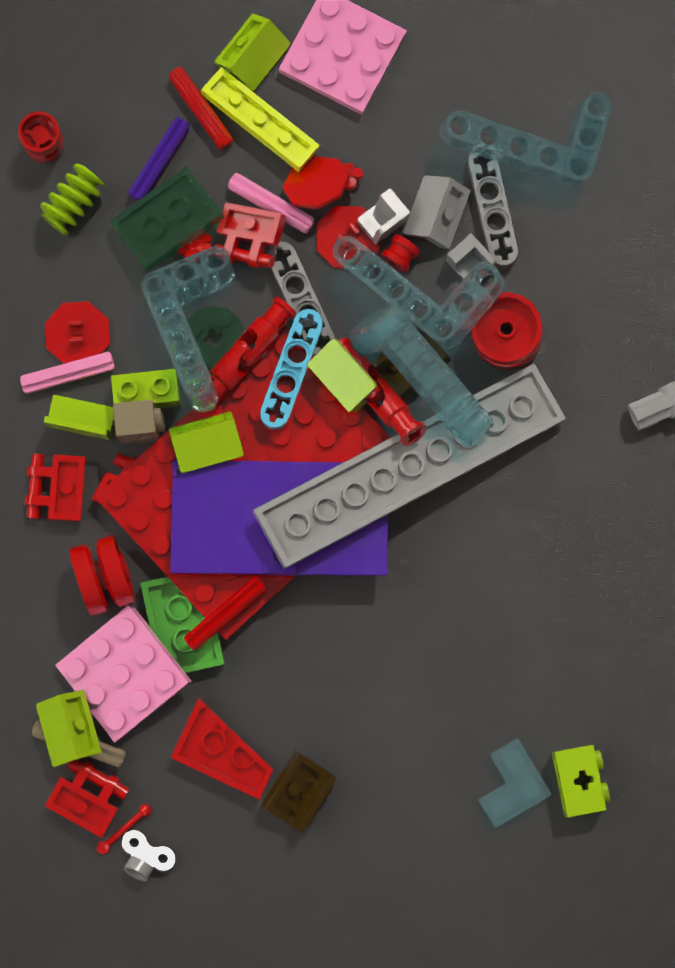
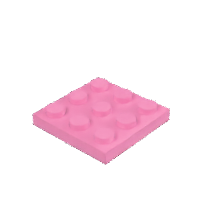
(343, 52)
(123, 672)

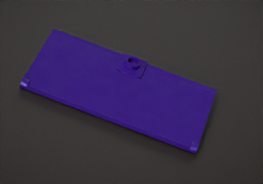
(220, 534)

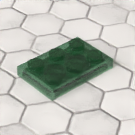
(166, 219)

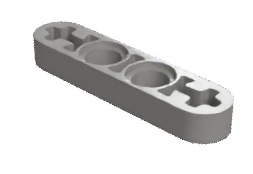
(489, 207)
(304, 298)

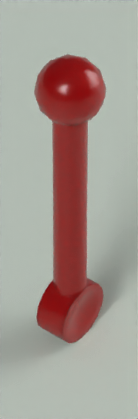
(104, 846)

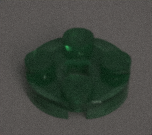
(218, 320)

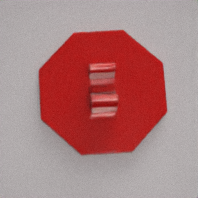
(317, 183)
(338, 223)
(77, 332)

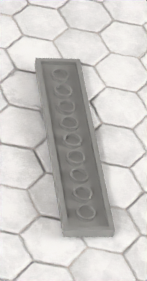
(398, 474)

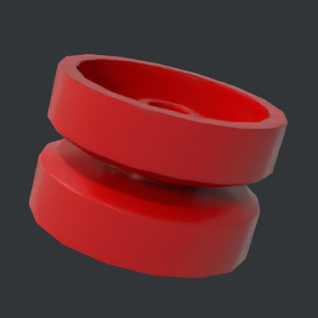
(519, 346)
(99, 576)

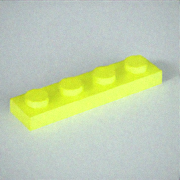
(260, 119)

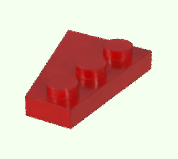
(220, 753)

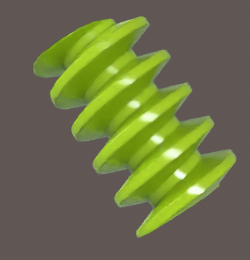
(71, 198)

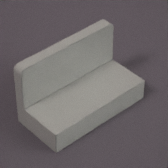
(437, 210)

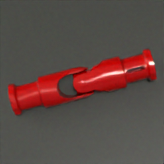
(240, 357)
(394, 410)

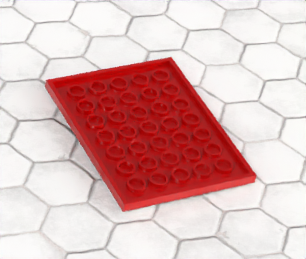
(316, 432)

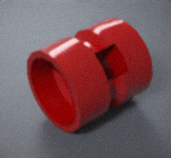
(41, 137)

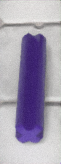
(159, 159)

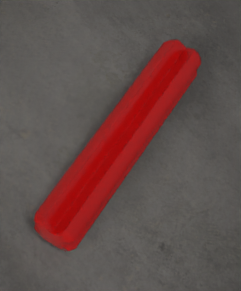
(200, 108)
(225, 613)

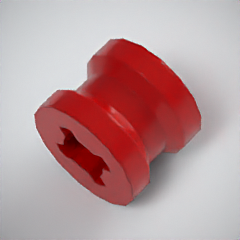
(400, 253)

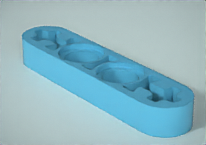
(288, 368)

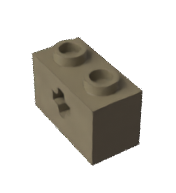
(138, 422)

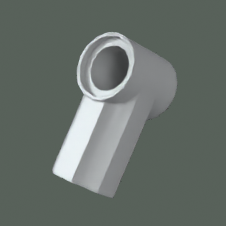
(654, 407)

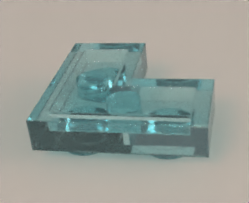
(522, 787)

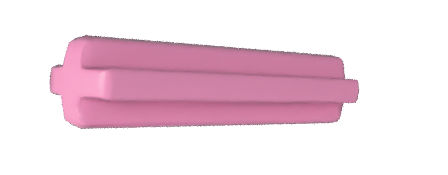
(270, 202)
(67, 372)

